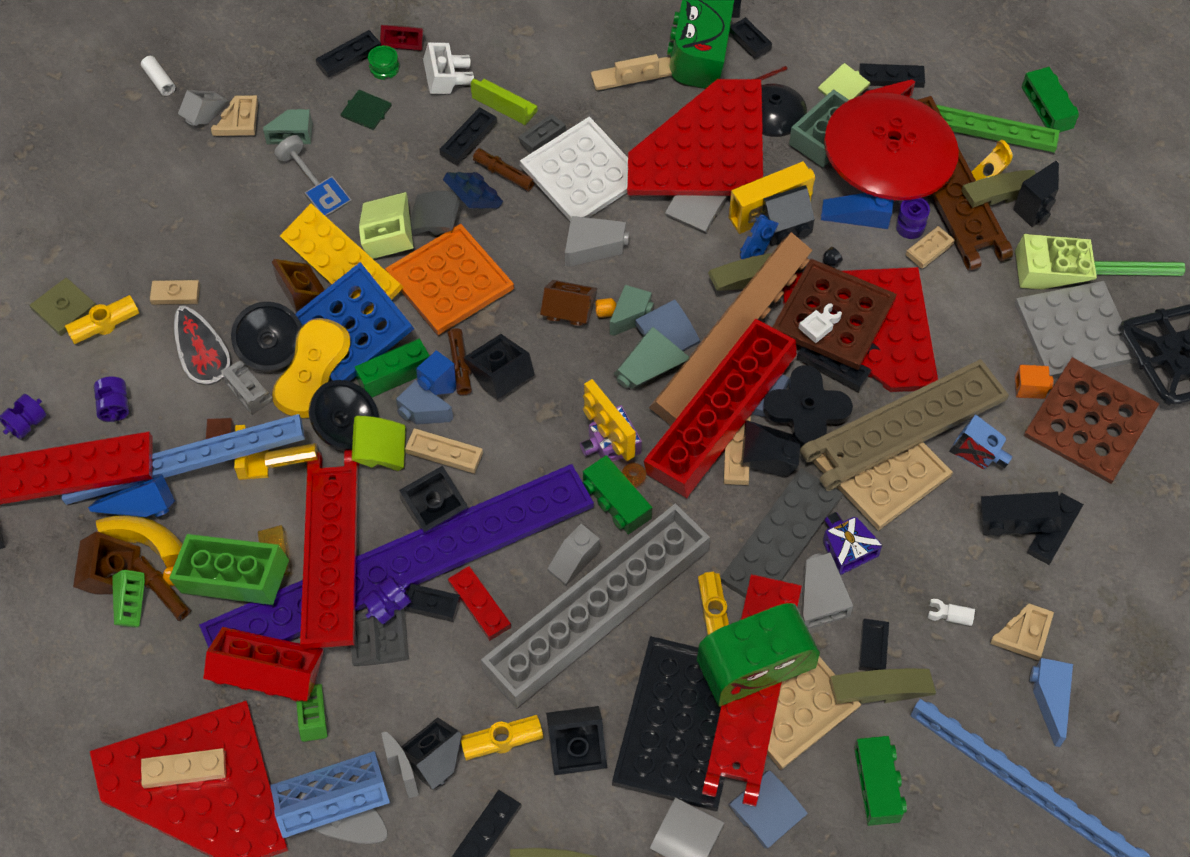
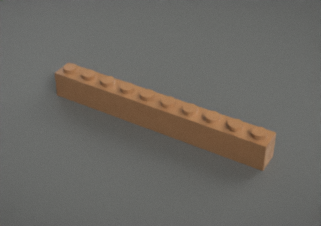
(749, 304)

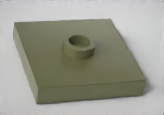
(62, 305)

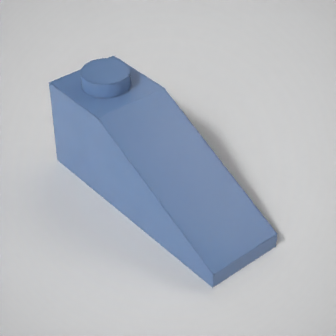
(1052, 692)

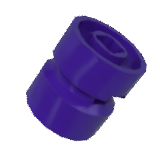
(912, 218)

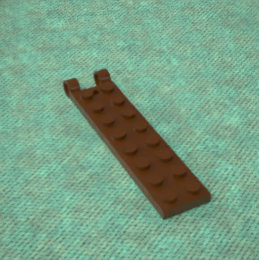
(968, 222)

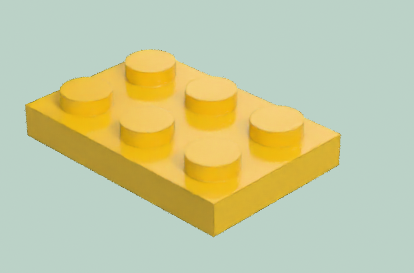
(609, 420)

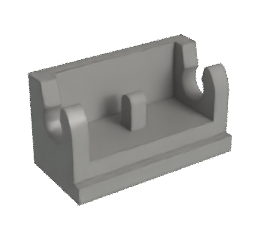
(246, 387)

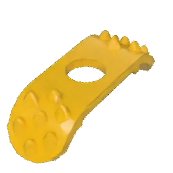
(999, 158)

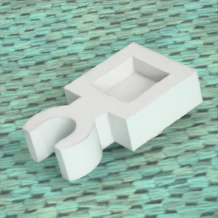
(818, 324)

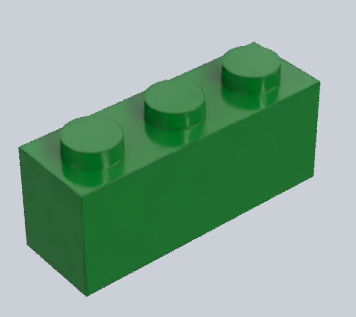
(1050, 99)
(391, 368)
(616, 495)
(879, 780)

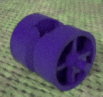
(111, 399)
(22, 416)
(386, 600)

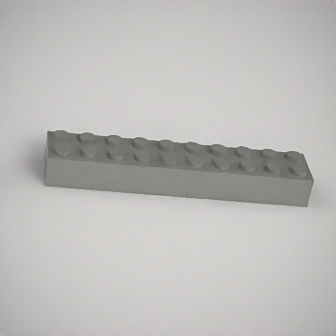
(595, 605)

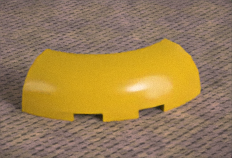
(145, 531)

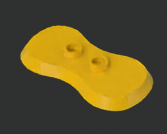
(317, 352)

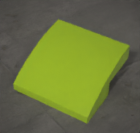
(378, 442)

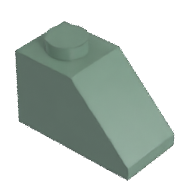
(287, 124)
(631, 306)

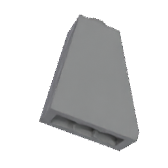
(594, 240)
(823, 592)

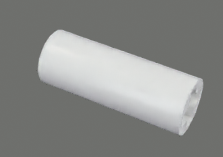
(158, 75)

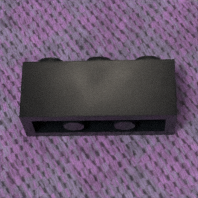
(1021, 513)

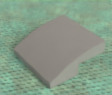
(696, 210)
(399, 763)
(687, 832)

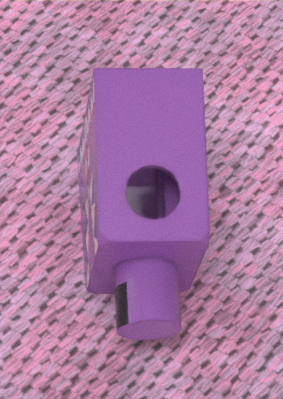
(603, 445)

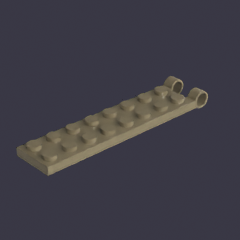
(906, 422)

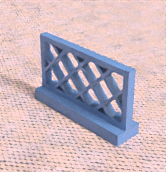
(330, 804)

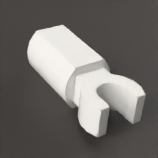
(951, 613)

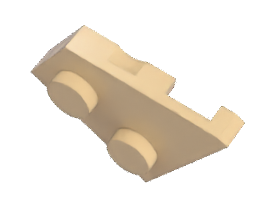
(238, 117)
(1026, 632)

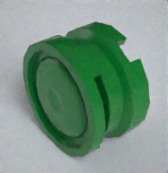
(383, 62)

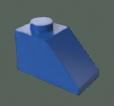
(437, 374)

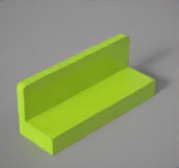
(503, 101)

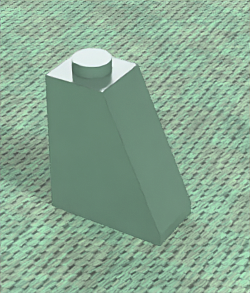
(649, 359)

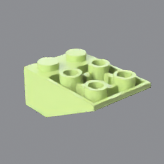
(386, 226)
(1053, 261)

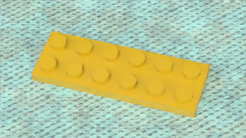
(333, 251)

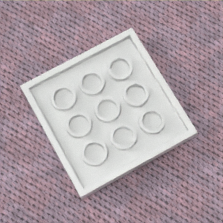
(579, 170)

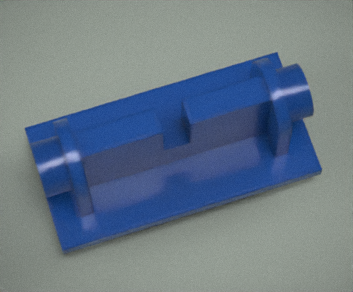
(762, 233)

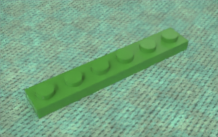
(1000, 129)

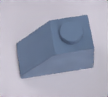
(422, 406)

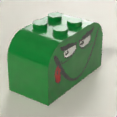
(699, 41)
(757, 653)

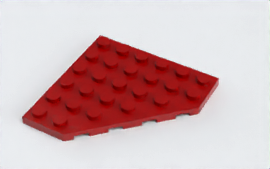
(704, 146)
(904, 337)
(212, 816)

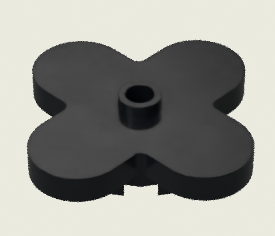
(807, 405)

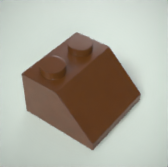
(568, 302)
(100, 559)

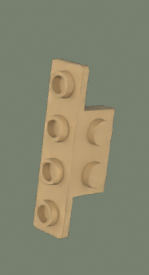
(632, 72)

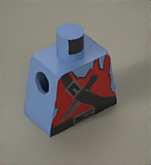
(980, 444)

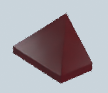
(402, 37)

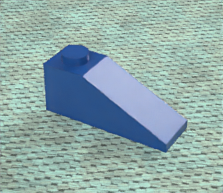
(858, 210)
(138, 500)

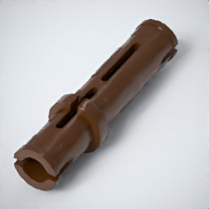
(496, 165)
(456, 340)
(155, 581)

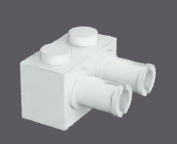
(440, 68)

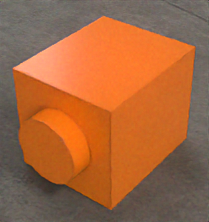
(1033, 381)

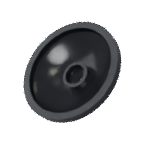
(780, 109)
(261, 322)
(342, 401)

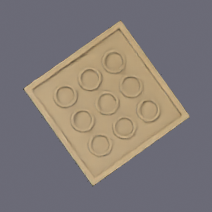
(893, 484)
(805, 714)

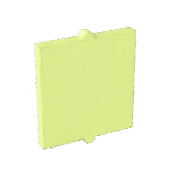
(846, 82)

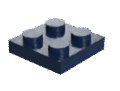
(473, 190)

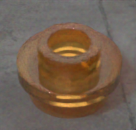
(638, 479)

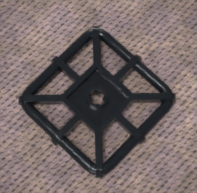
(1165, 346)

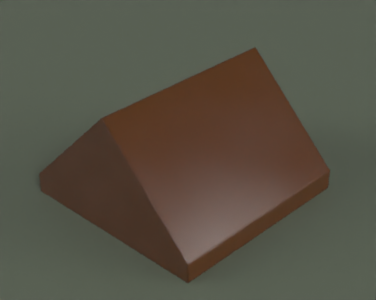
(297, 282)

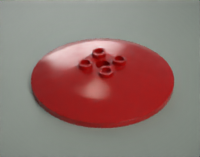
(886, 167)

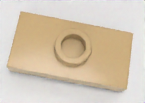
(930, 247)
(175, 292)

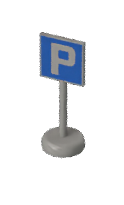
(325, 196)

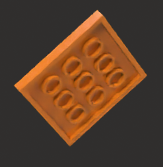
(450, 279)

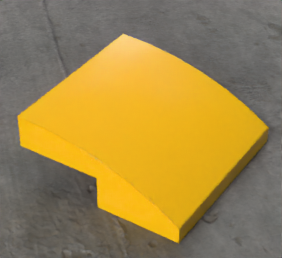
(291, 455)

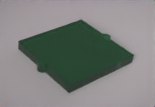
(366, 109)

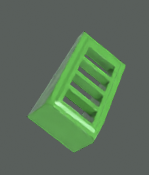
(136, 590)
(316, 727)

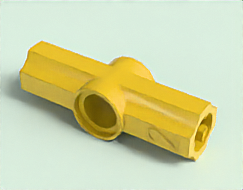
(93, 323)
(712, 598)
(518, 733)

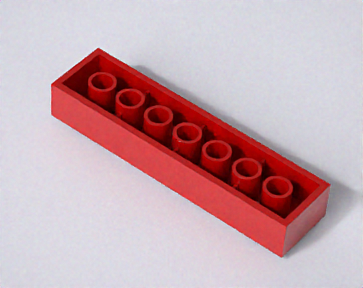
(720, 408)

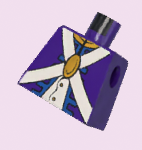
(849, 542)

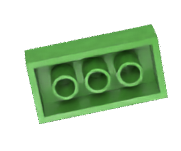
(229, 569)

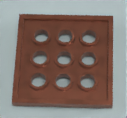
(837, 282)
(1096, 435)

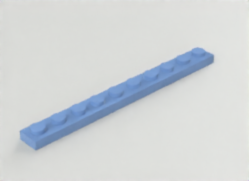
(211, 452)
(1022, 781)

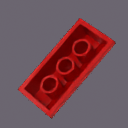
(262, 664)

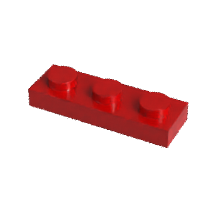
(479, 603)

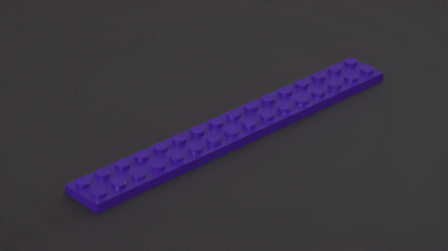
(428, 554)

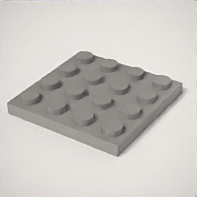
(1075, 324)

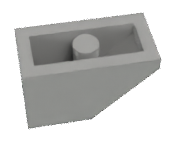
(201, 106)
(574, 554)

